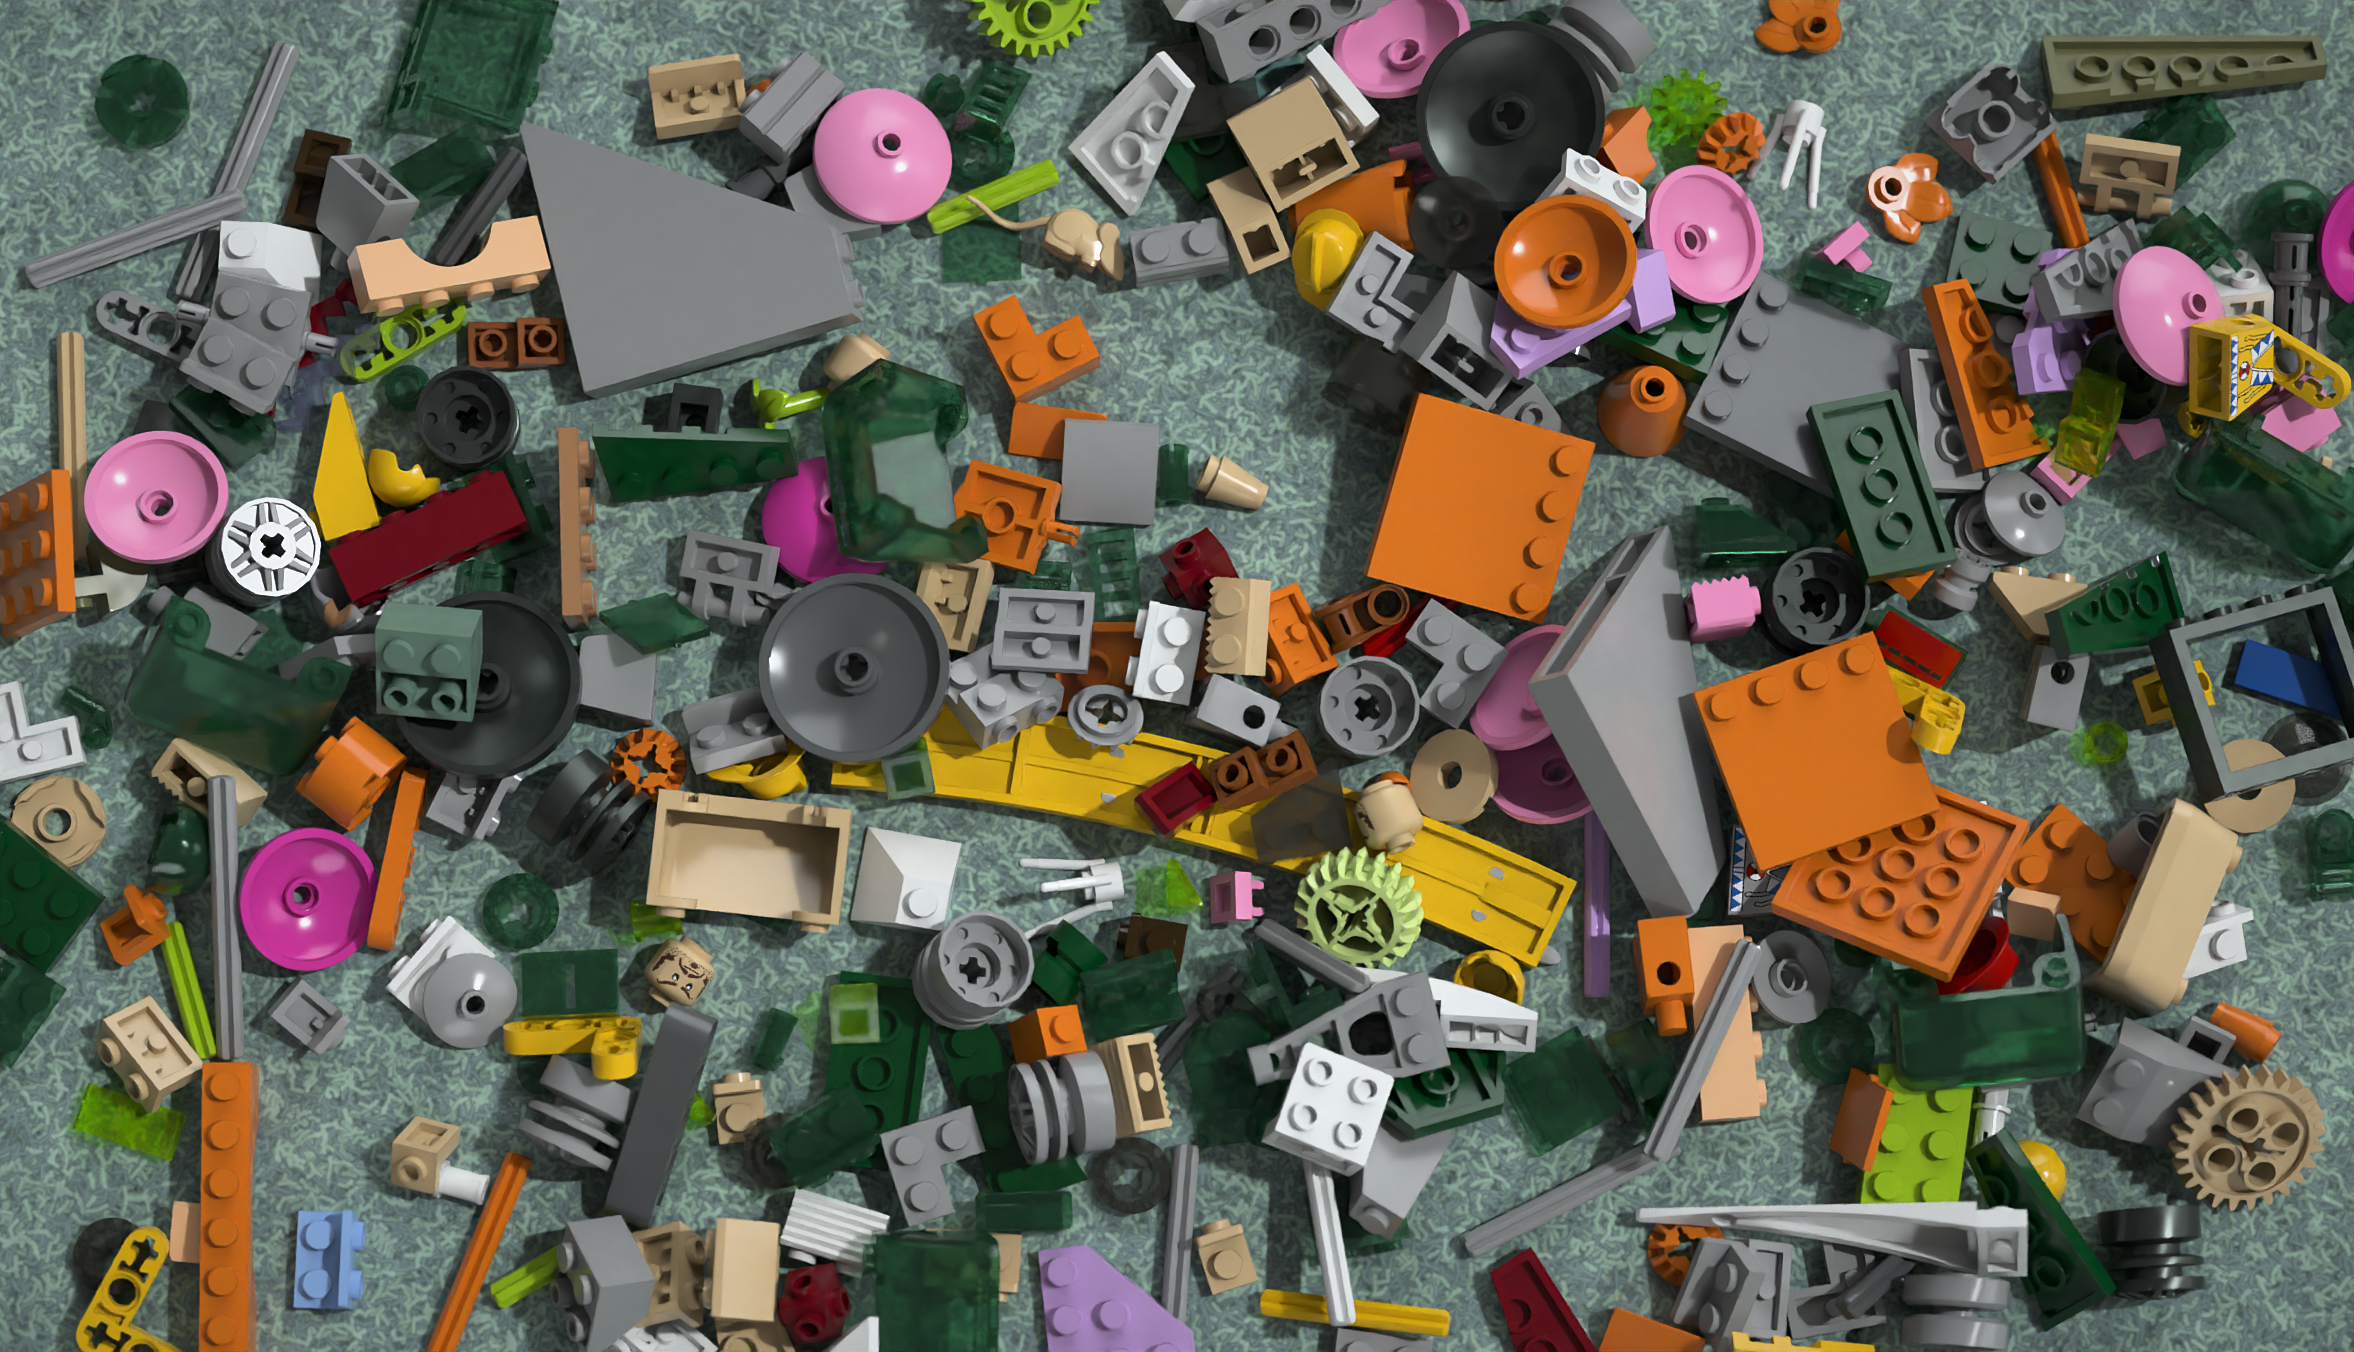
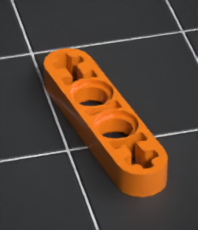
(398, 858)

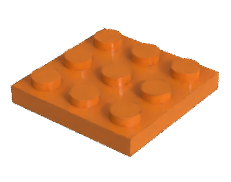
(36, 554)

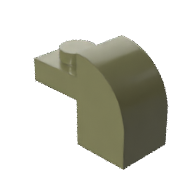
(112, 582)

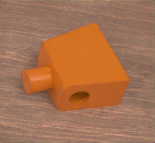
(1664, 957)

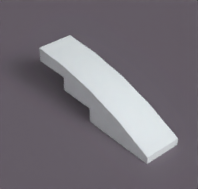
(1474, 1017)

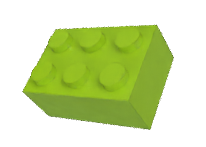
(1919, 1147)

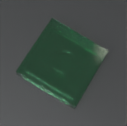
(1559, 1091)

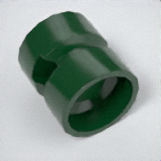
(1059, 965)

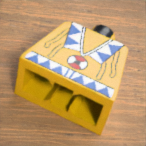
(2230, 365)

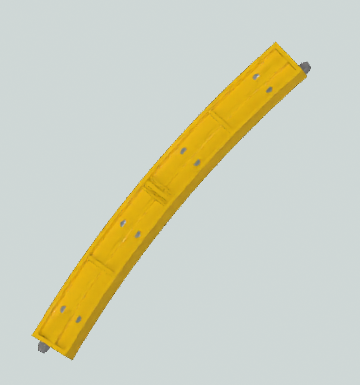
(1463, 880)

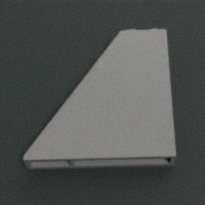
(677, 269)
(1628, 725)

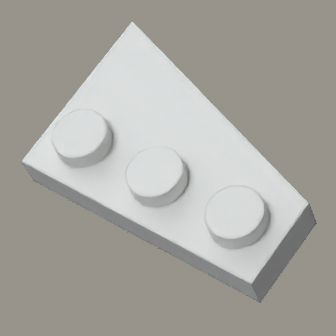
(1134, 131)

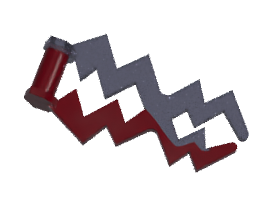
(314, 371)

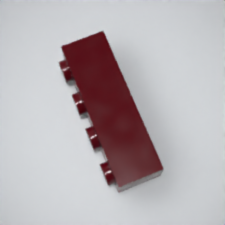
(428, 539)

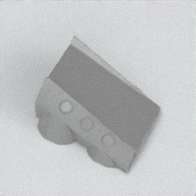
(1993, 121)

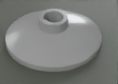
(2023, 514)
(1805, 977)
(454, 984)

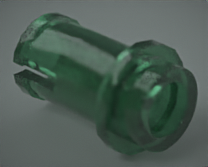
(1174, 476)
(772, 1040)

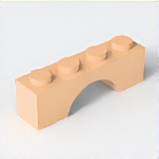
(392, 276)

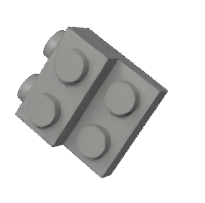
(998, 701)

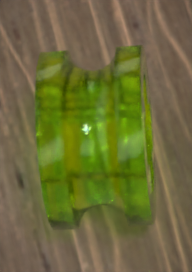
(2097, 731)

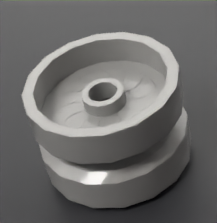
(1955, 1309)

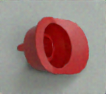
(1987, 961)

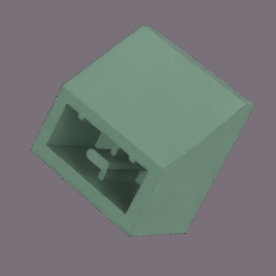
(428, 661)

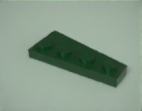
(670, 463)
(2118, 612)

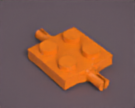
(1015, 513)

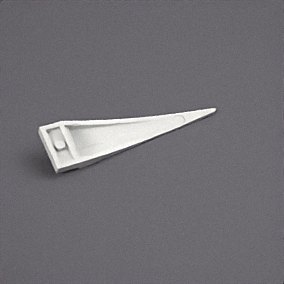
(1933, 1232)

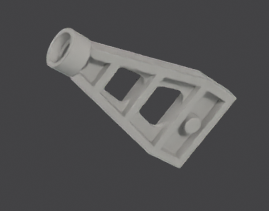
(1411, 1020)

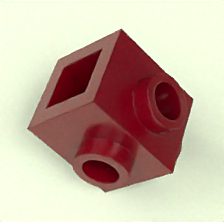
(1192, 566)
(814, 1304)

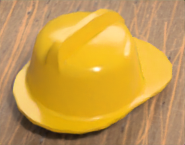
(1323, 253)
(768, 775)

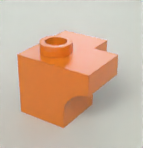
(1625, 143)

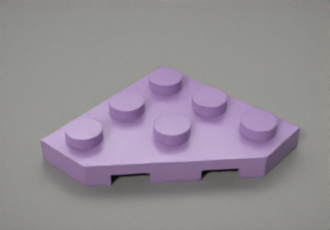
(1529, 347)
(2049, 353)
(1102, 1310)

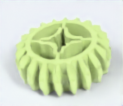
(1349, 885)

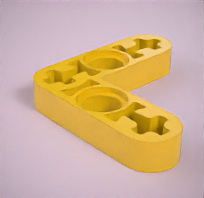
(2308, 391)
(1936, 712)
(612, 1041)
(120, 1316)

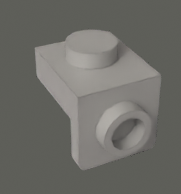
(310, 1017)

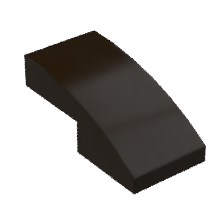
(310, 176)

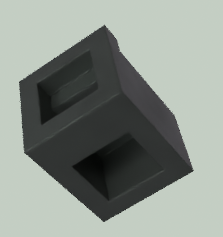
(695, 401)

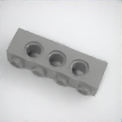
(1228, 30)

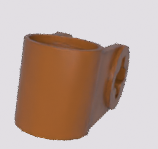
(1360, 615)

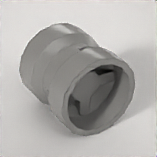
(1960, 580)

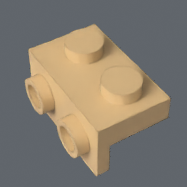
(697, 95)
(957, 599)

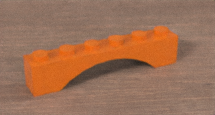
(226, 1239)

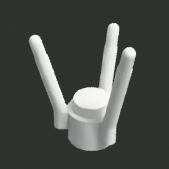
(1800, 127)
(1099, 882)

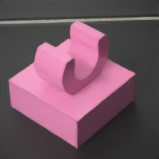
(1845, 249)
(1233, 898)

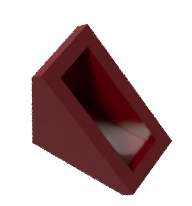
(1175, 801)

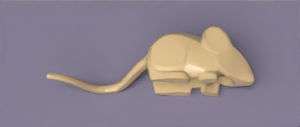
(1073, 236)

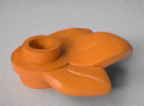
(1792, 24)
(1915, 197)

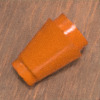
(2253, 1034)

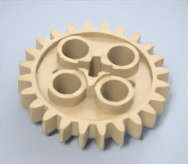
(2230, 1170)

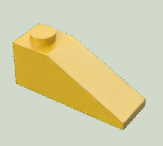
(342, 485)

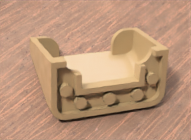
(749, 858)

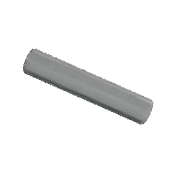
(1312, 958)

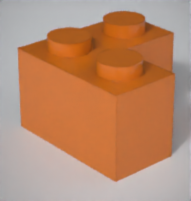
(1032, 362)

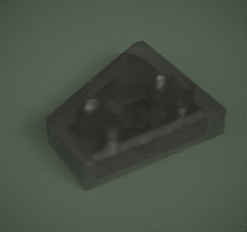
(1303, 820)

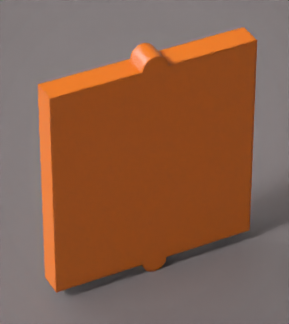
(1861, 1119)

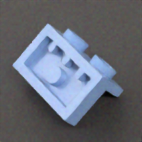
(328, 1260)

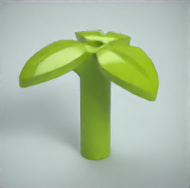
(775, 404)

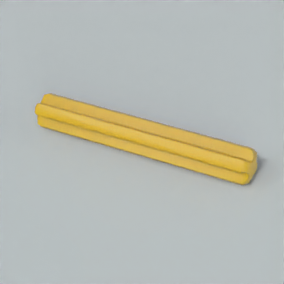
(1368, 1313)

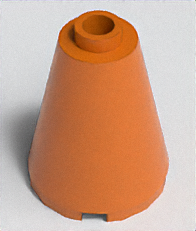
(1374, 198)
(1643, 410)

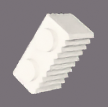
(830, 1231)

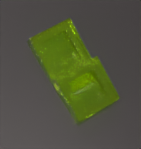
(2092, 423)
(127, 1123)

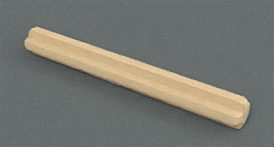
(73, 431)

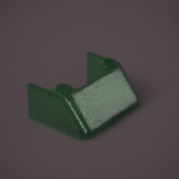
(1985, 1033)

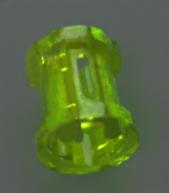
(647, 923)

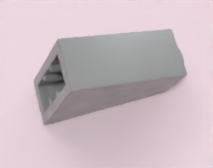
(1393, 1177)

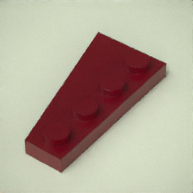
(1536, 1309)

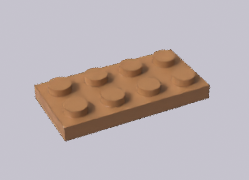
(576, 513)

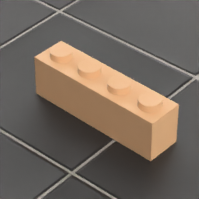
(1731, 1085)

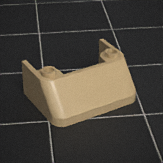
(2167, 910)

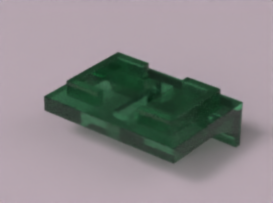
(545, 984)

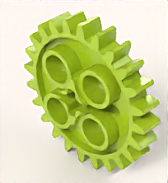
(1047, 30)

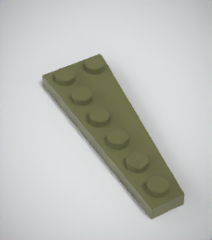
(2131, 68)

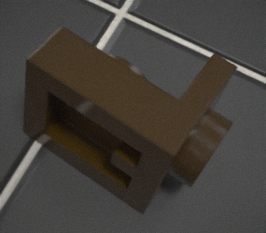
(1150, 935)

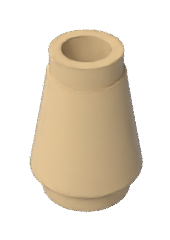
(1231, 484)

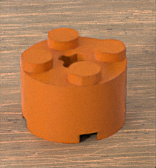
(352, 773)

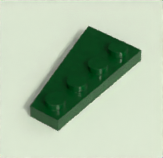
(981, 1080)
(2059, 1261)

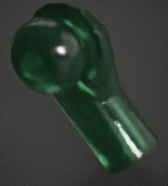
(94, 715)

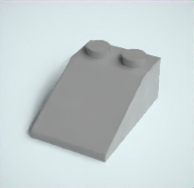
(2143, 1085)

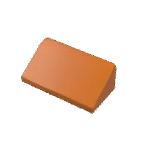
(1040, 429)
(1639, 1334)

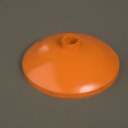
(1563, 237)

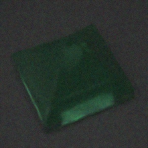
(1050, 569)

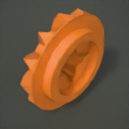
(1726, 132)
(639, 745)
(1664, 1240)

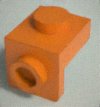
(135, 926)

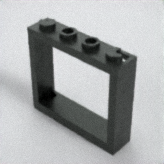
(2192, 711)

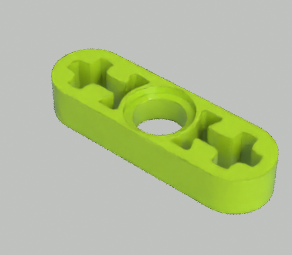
(423, 343)

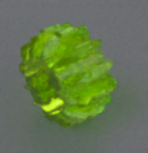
(1670, 99)

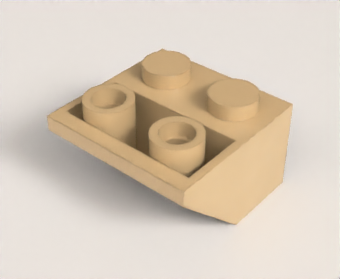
(1292, 144)
(744, 1271)

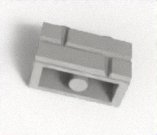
(789, 106)
(1178, 252)

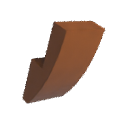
(517, 344)
(1259, 775)

